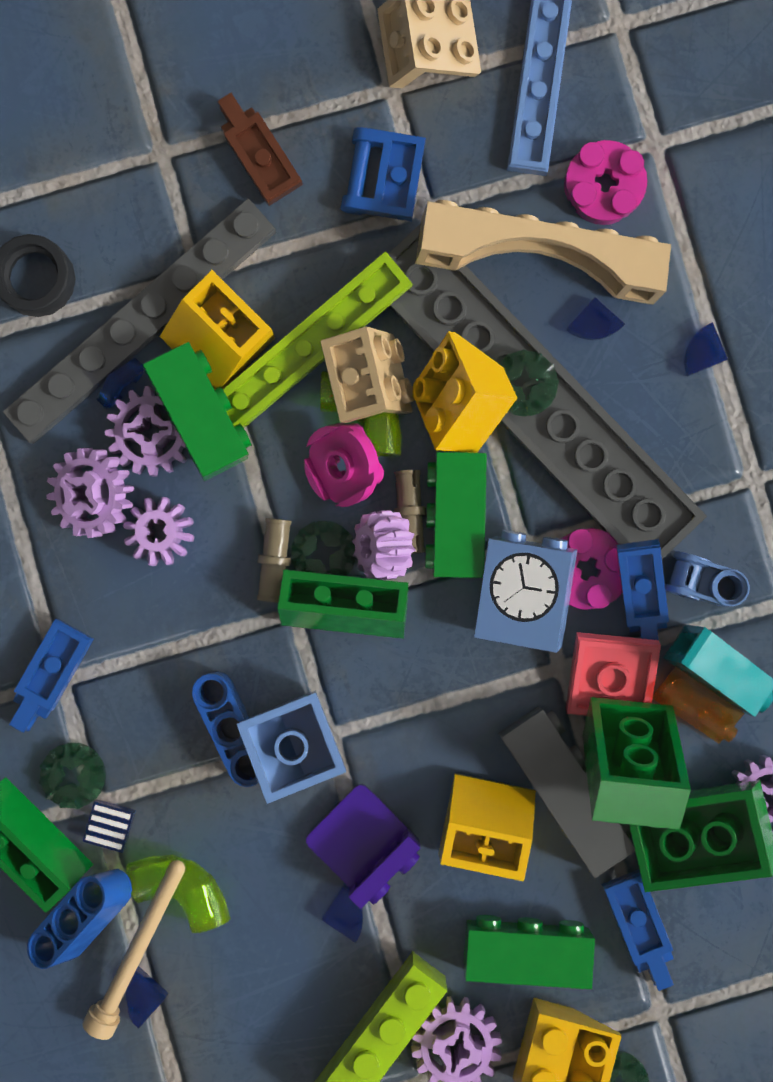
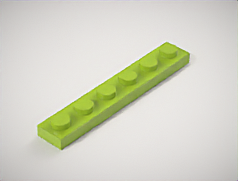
(302, 350)

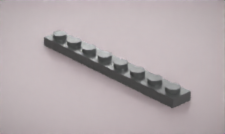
(137, 323)

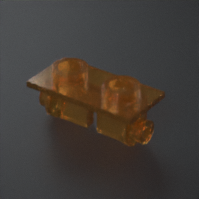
(699, 705)

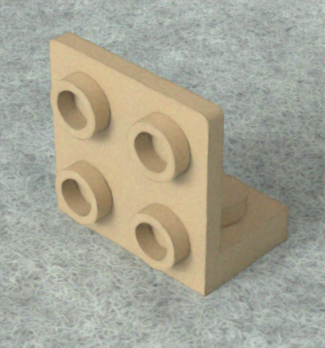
(428, 38)
(367, 374)

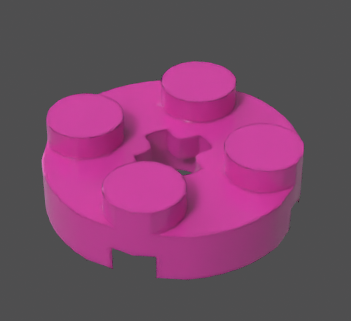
(625, 168)
(360, 458)
(606, 586)

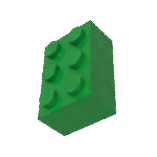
(635, 764)
(719, 841)

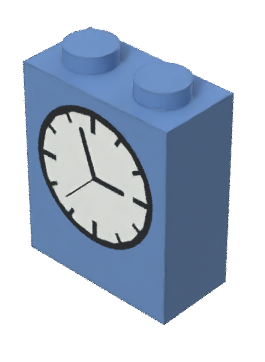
(526, 591)

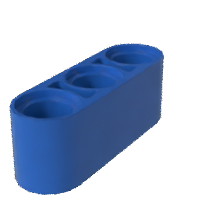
(213, 715)
(79, 918)

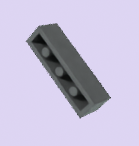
(563, 787)

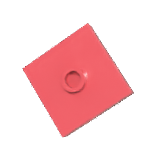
(611, 670)

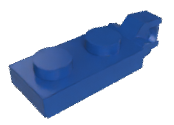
(643, 587)
(49, 673)
(640, 926)

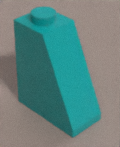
(721, 669)

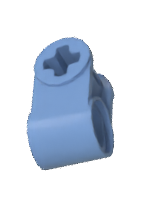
(699, 579)

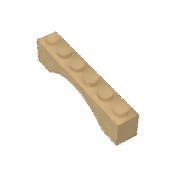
(623, 265)

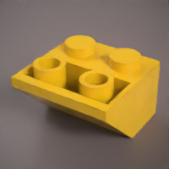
(220, 326)
(462, 395)
(488, 827)
(565, 1046)

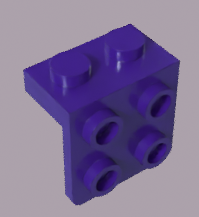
(364, 844)

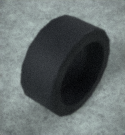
(60, 293)

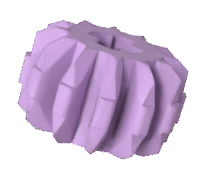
(145, 533)
(383, 545)

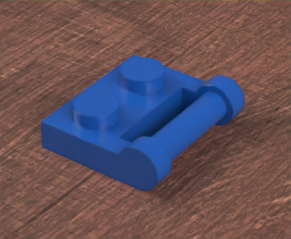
(396, 176)

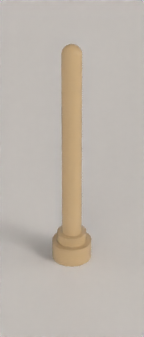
(104, 1015)

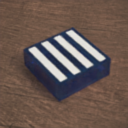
(109, 825)

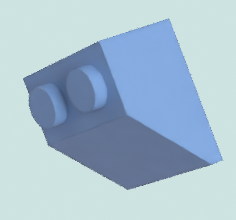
(291, 747)

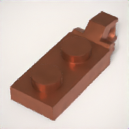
(258, 151)

